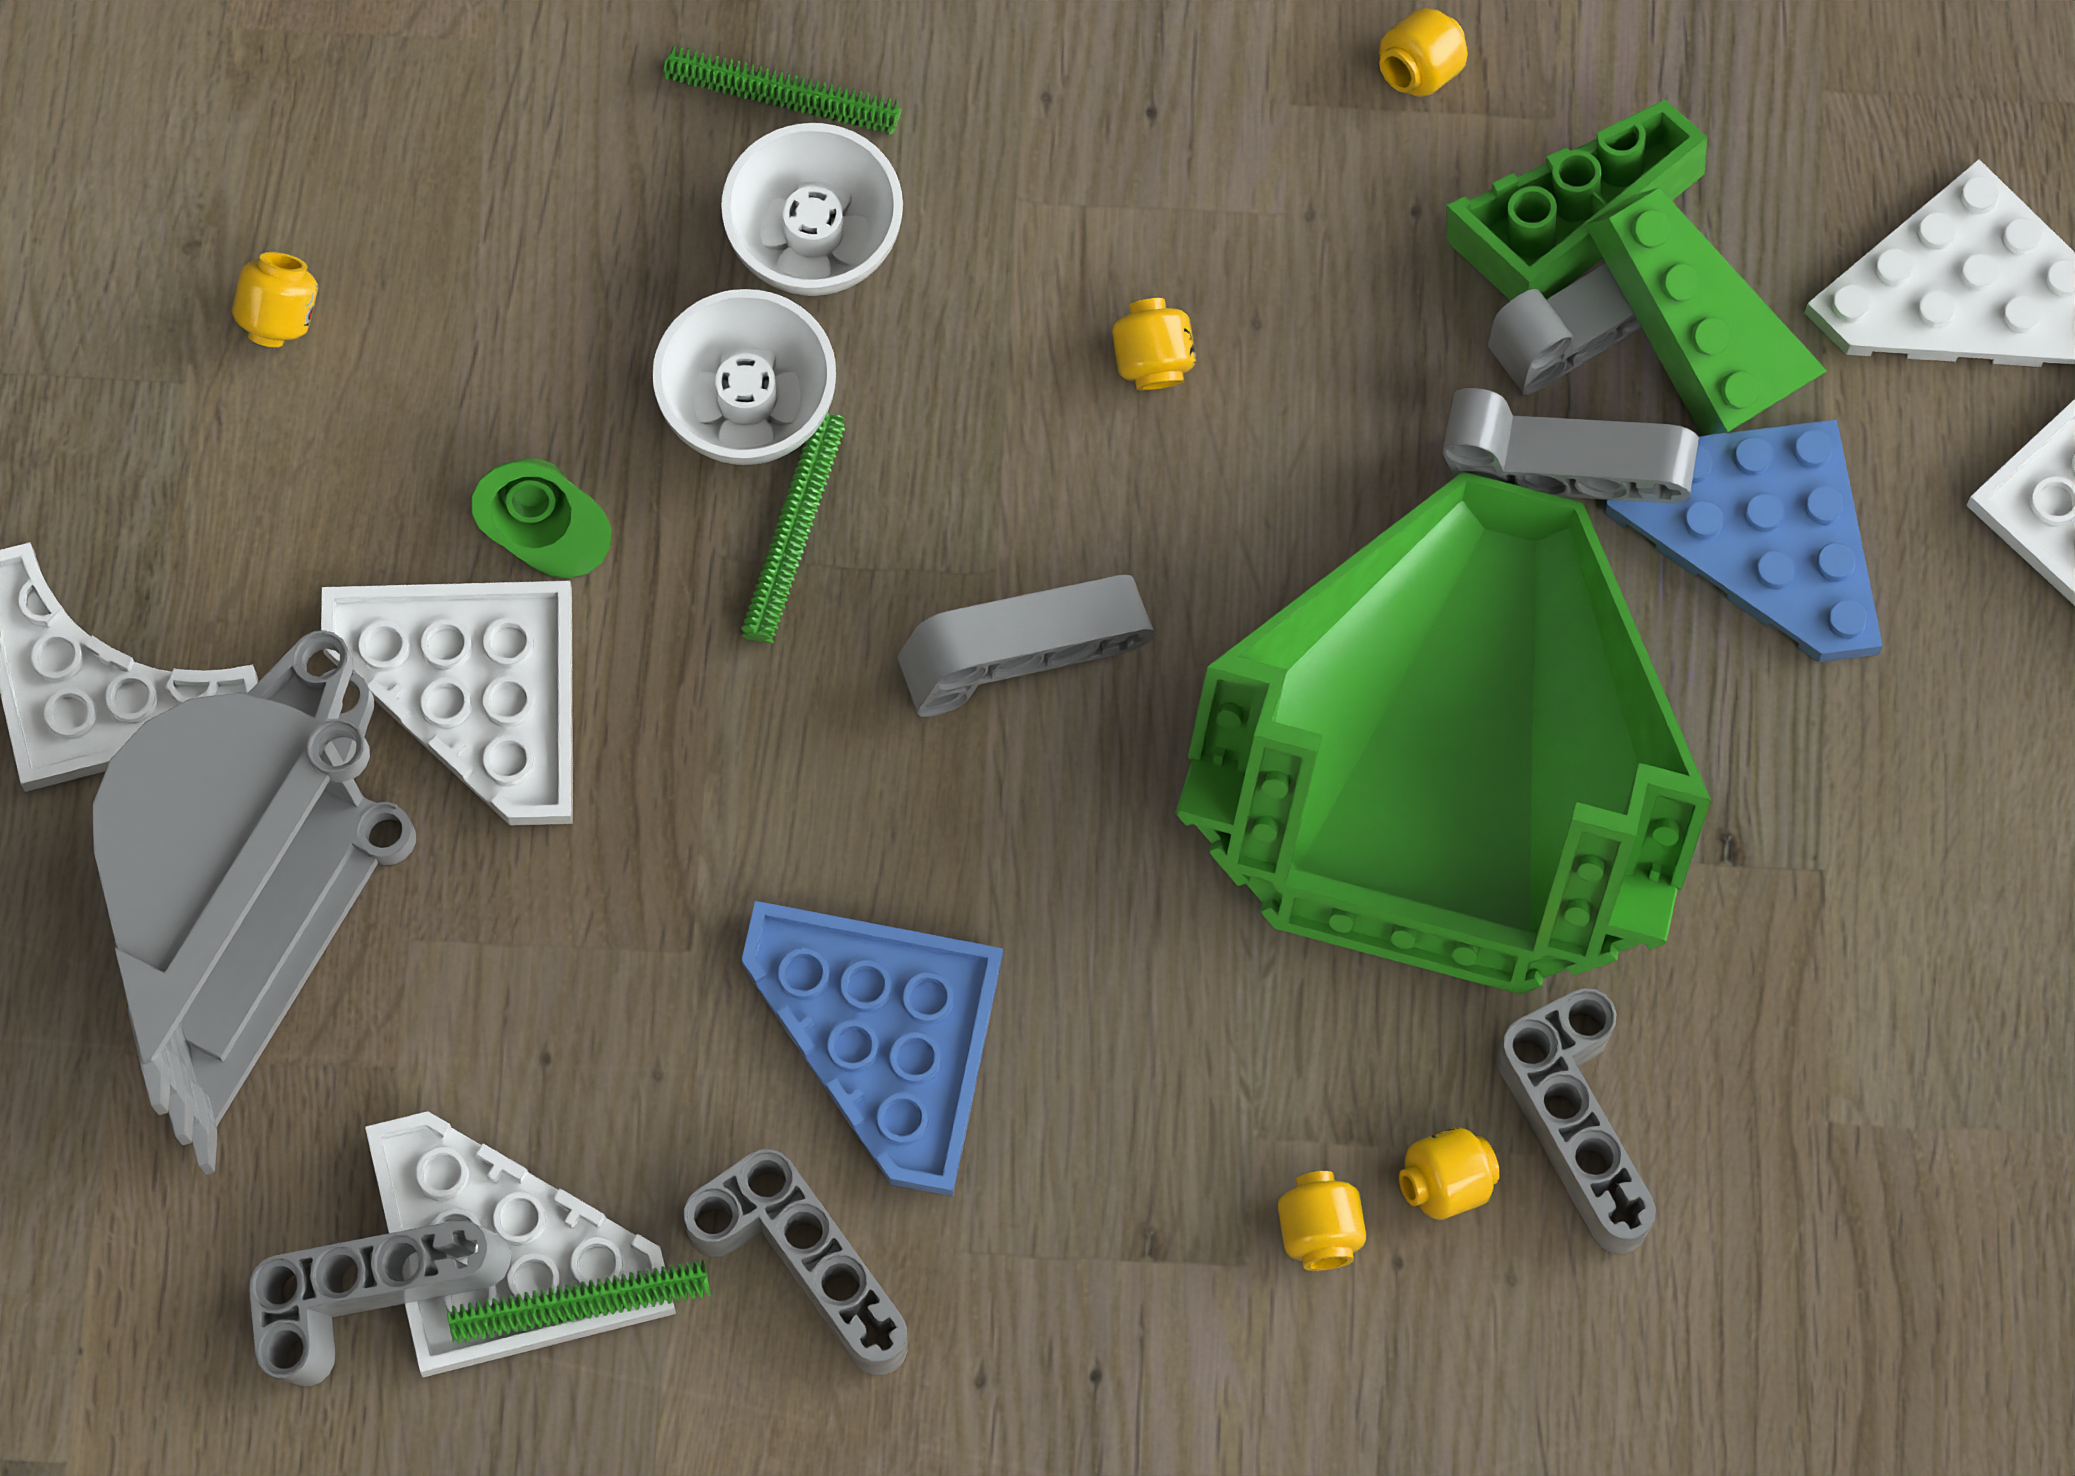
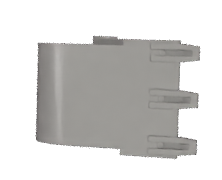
(229, 868)

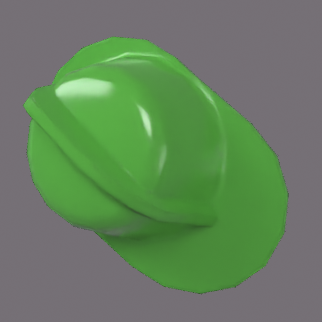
(542, 518)

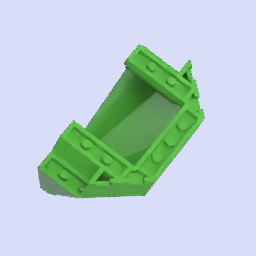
(1454, 750)

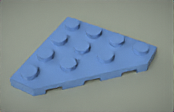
(1775, 533)
(885, 1025)

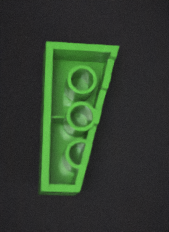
(1533, 225)
(1699, 314)

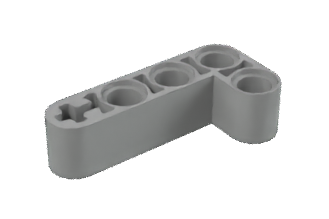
(1552, 336)
(1569, 454)
(1020, 637)
(1589, 1127)
(809, 1267)
(378, 1286)

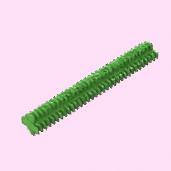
(782, 91)
(792, 530)
(578, 1301)

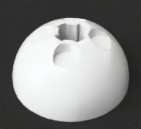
(804, 182)
(744, 349)

